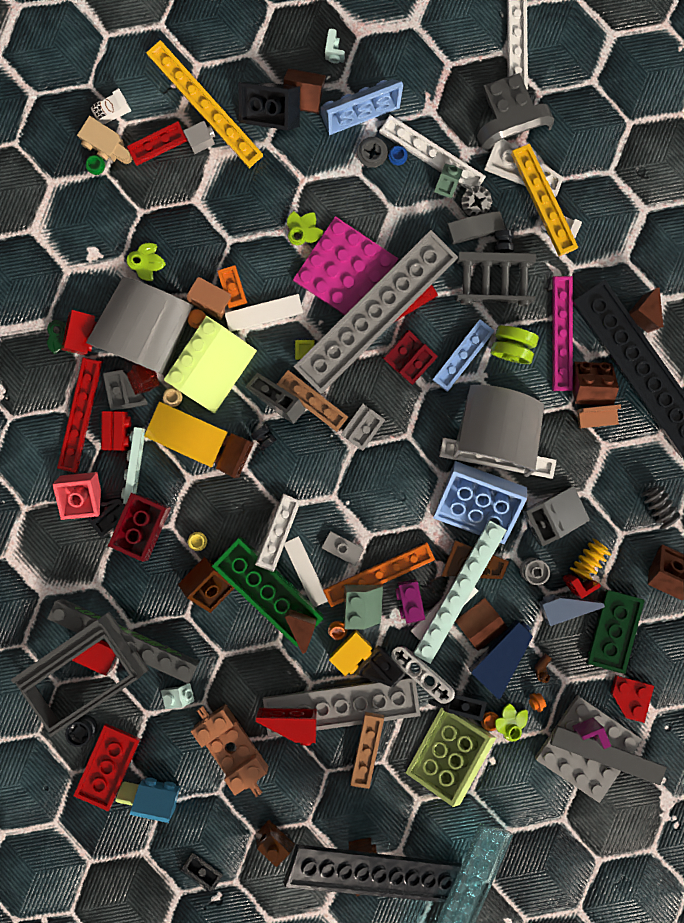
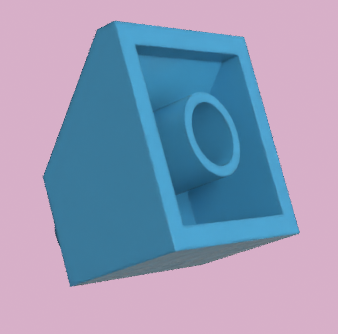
(155, 800)

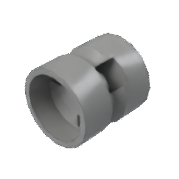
(535, 571)

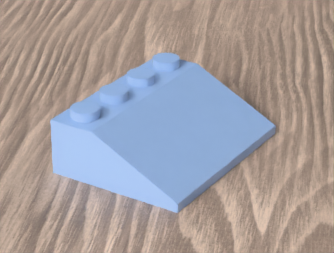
(362, 106)
(476, 497)

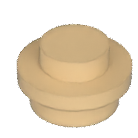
(172, 397)

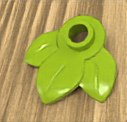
(305, 227)
(148, 261)
(511, 721)

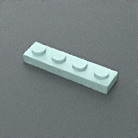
(134, 457)

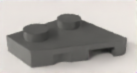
(120, 392)

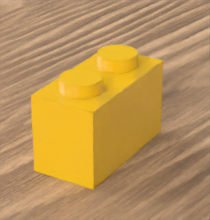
(350, 653)

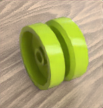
(514, 344)

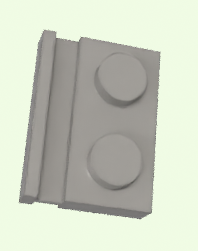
(362, 427)

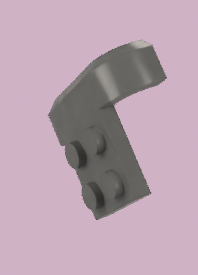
(512, 111)

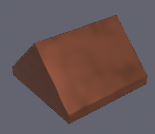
(310, 88)
(648, 311)
(481, 624)
(301, 627)

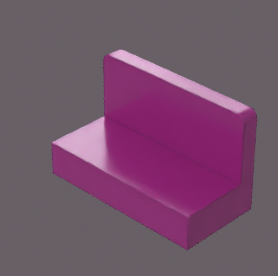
(592, 728)

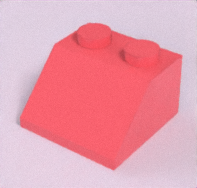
(78, 495)

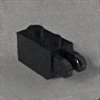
(463, 704)

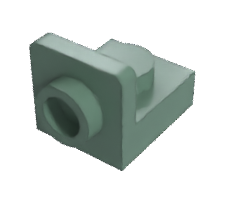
(448, 180)

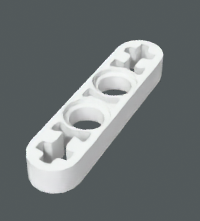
(423, 673)

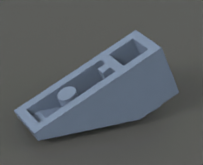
(562, 608)

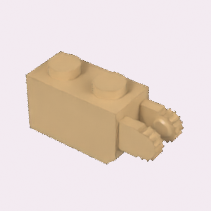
(104, 141)

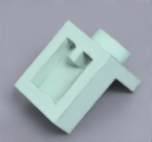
(332, 53)

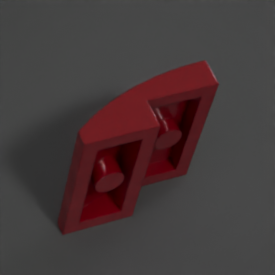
(410, 357)

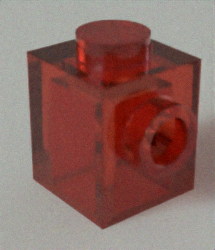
(142, 379)

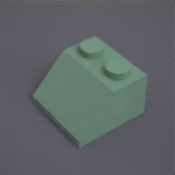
(362, 606)

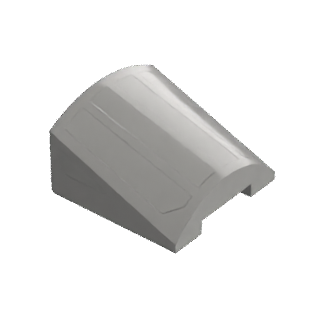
(142, 325)
(501, 426)

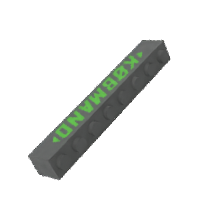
(152, 652)

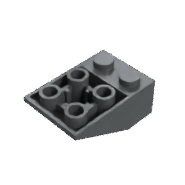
(556, 516)

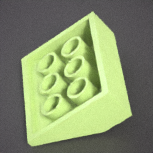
(210, 364)
(450, 756)

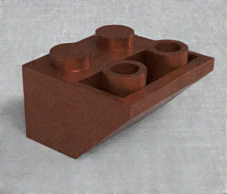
(594, 383)

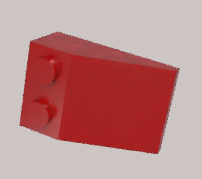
(293, 723)

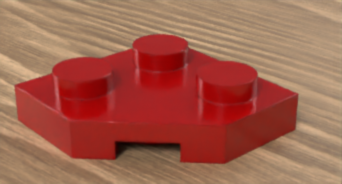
(632, 697)

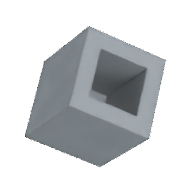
(200, 136)

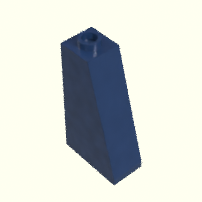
(501, 659)

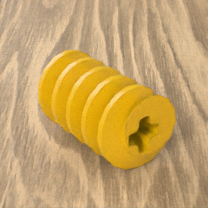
(591, 560)

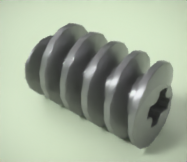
(662, 506)

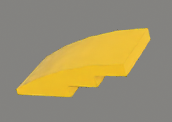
(185, 434)

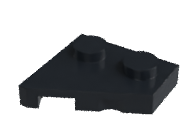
(109, 516)

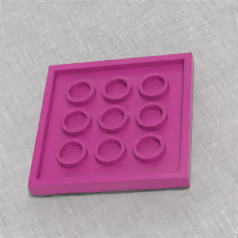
(344, 266)

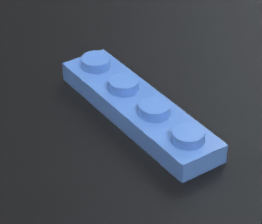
(463, 355)

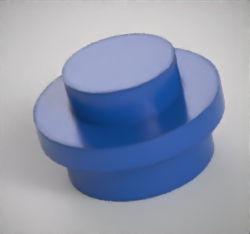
(398, 155)

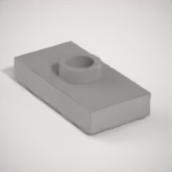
(342, 548)

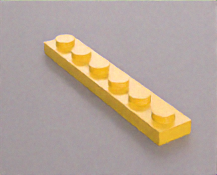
(544, 200)

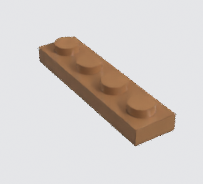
(313, 401)
(367, 750)

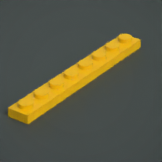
(204, 104)

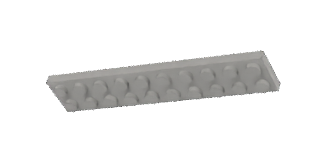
(376, 311)

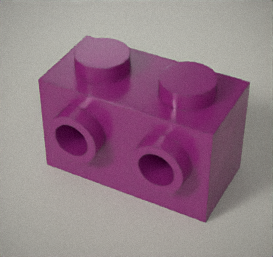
(411, 601)

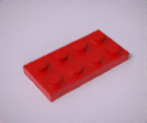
(107, 767)

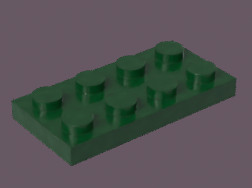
(615, 631)

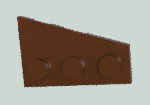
(459, 553)

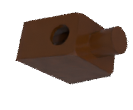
(275, 845)

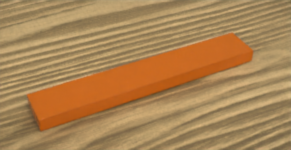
(382, 572)

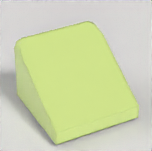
(127, 793)

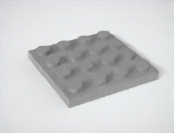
(582, 772)

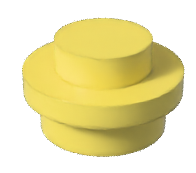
(197, 541)

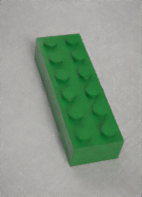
(262, 588)

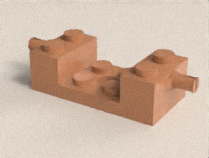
(240, 766)

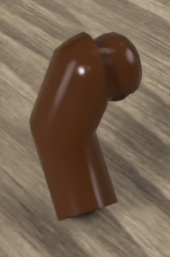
(541, 670)

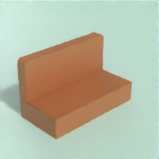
(208, 298)
(598, 416)

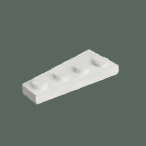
(503, 165)

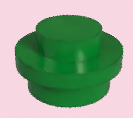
(95, 165)

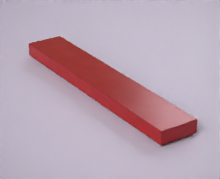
(79, 415)

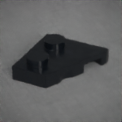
(381, 668)

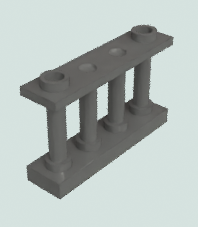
(505, 261)

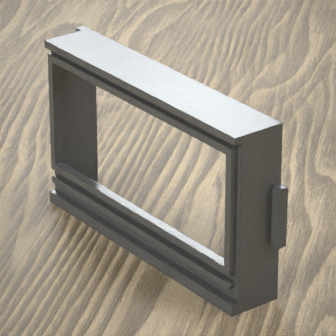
(104, 627)

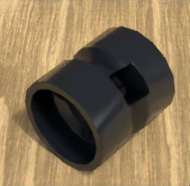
(81, 731)

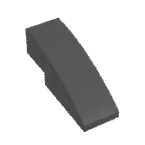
(475, 227)

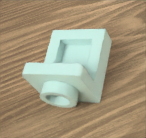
(177, 696)

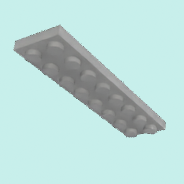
(347, 704)

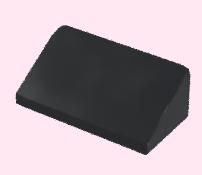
(201, 873)

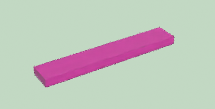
(562, 333)

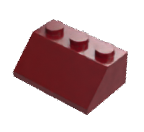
(139, 527)

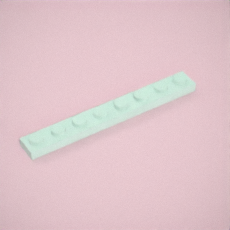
(459, 591)

